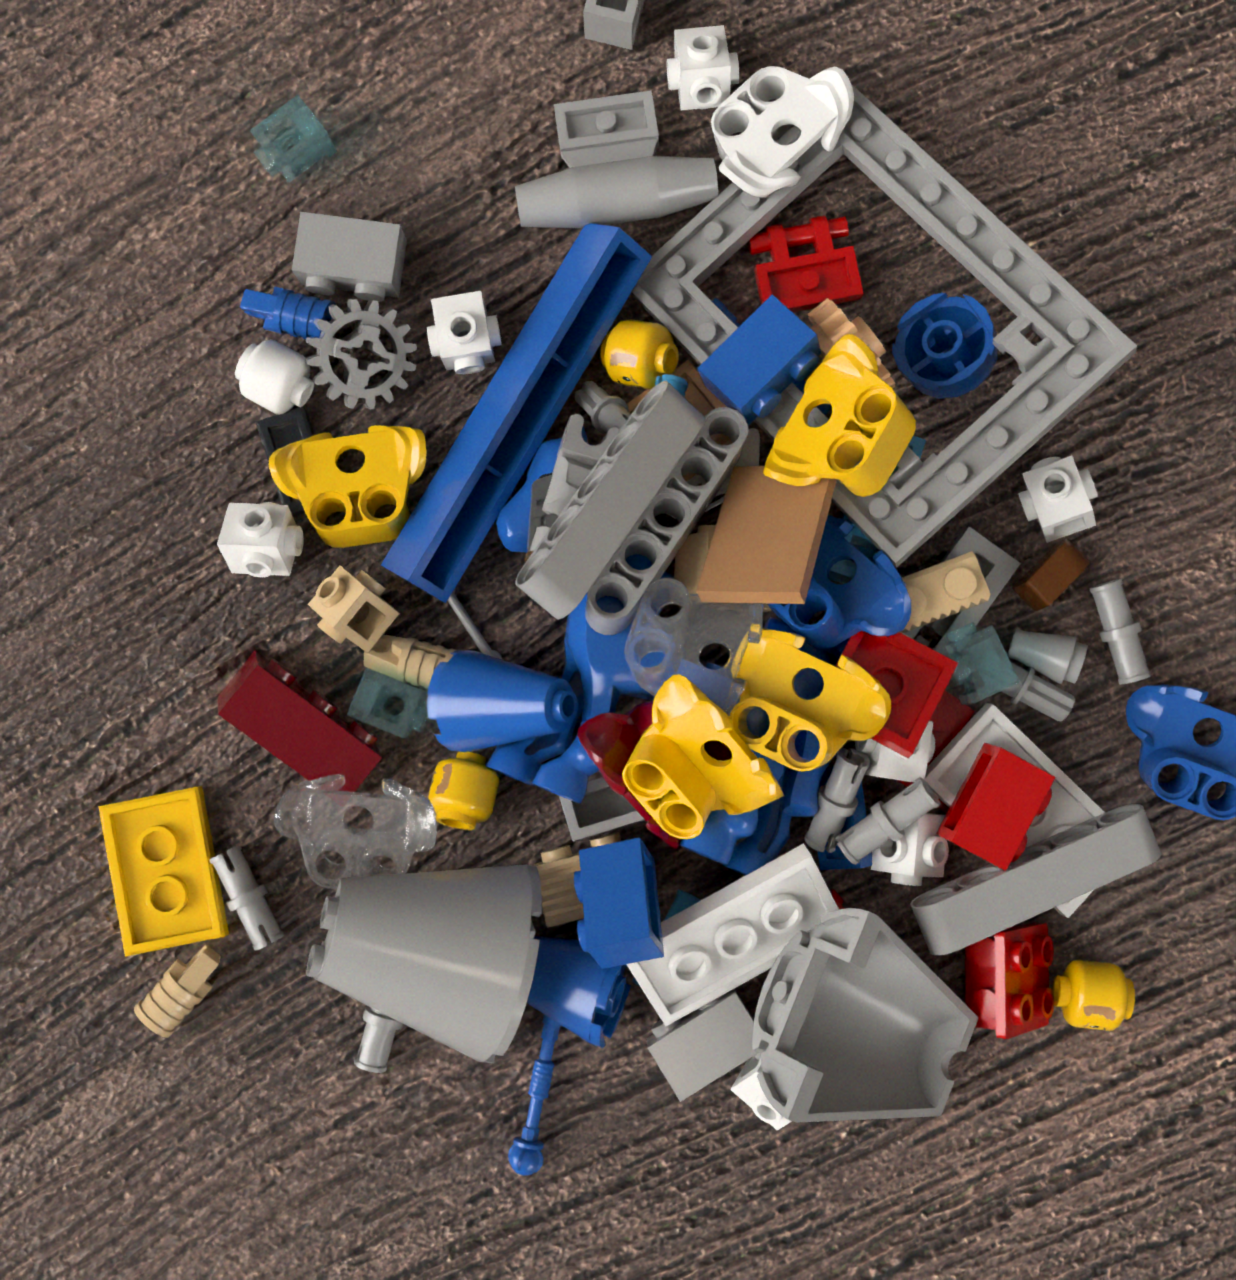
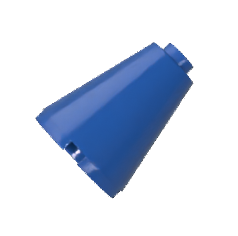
(495, 702)
(577, 990)

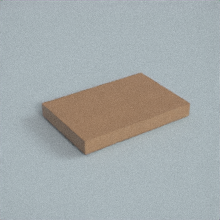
(765, 540)

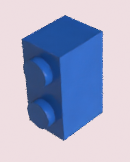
(761, 360)
(619, 904)

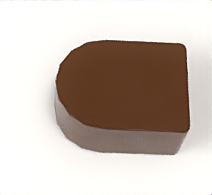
(1051, 575)

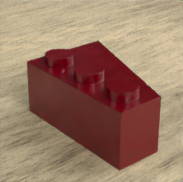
(297, 724)

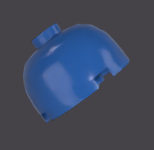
(945, 345)

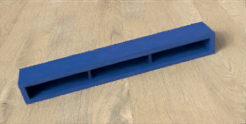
(517, 410)

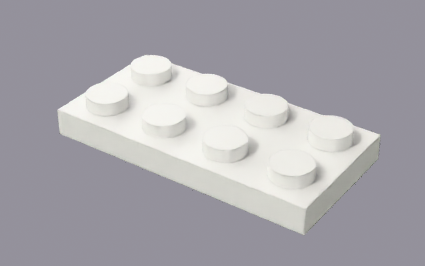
(989, 725)
(733, 934)

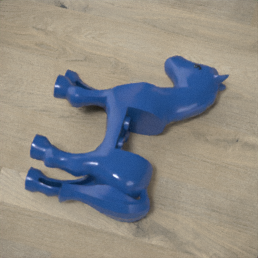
(601, 675)

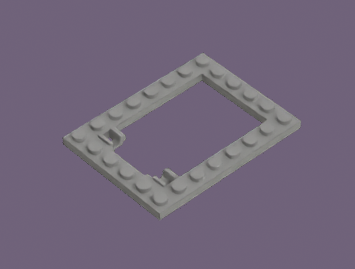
(1057, 374)

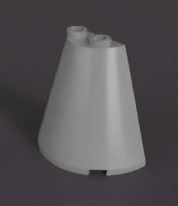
(436, 951)
(856, 1025)

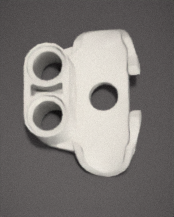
(814, 105)

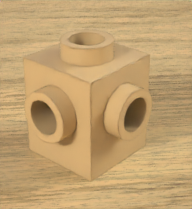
(353, 608)

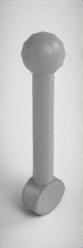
(471, 627)

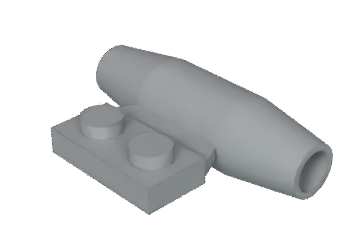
(613, 169)

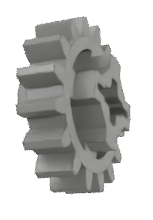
(365, 329)

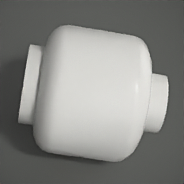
(274, 376)

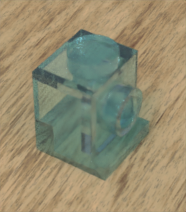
(288, 126)
(981, 662)
(371, 704)

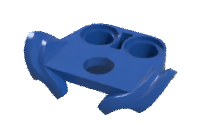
(869, 602)
(1165, 723)

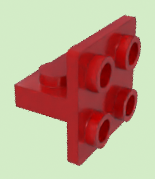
(1011, 980)

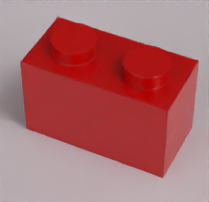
(997, 806)

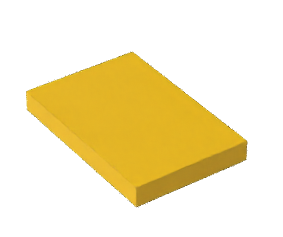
(163, 871)

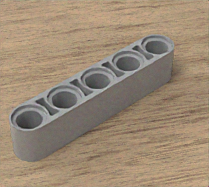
(676, 498)
(610, 500)
(1038, 881)

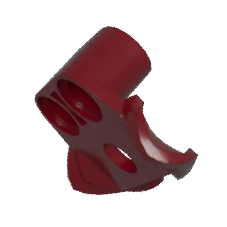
(611, 741)

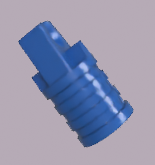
(287, 311)

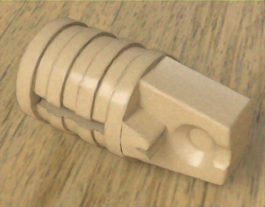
(406, 659)
(177, 992)

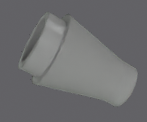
(1049, 654)

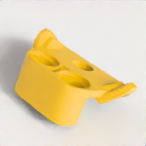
(853, 433)
(310, 474)
(847, 709)
(677, 776)

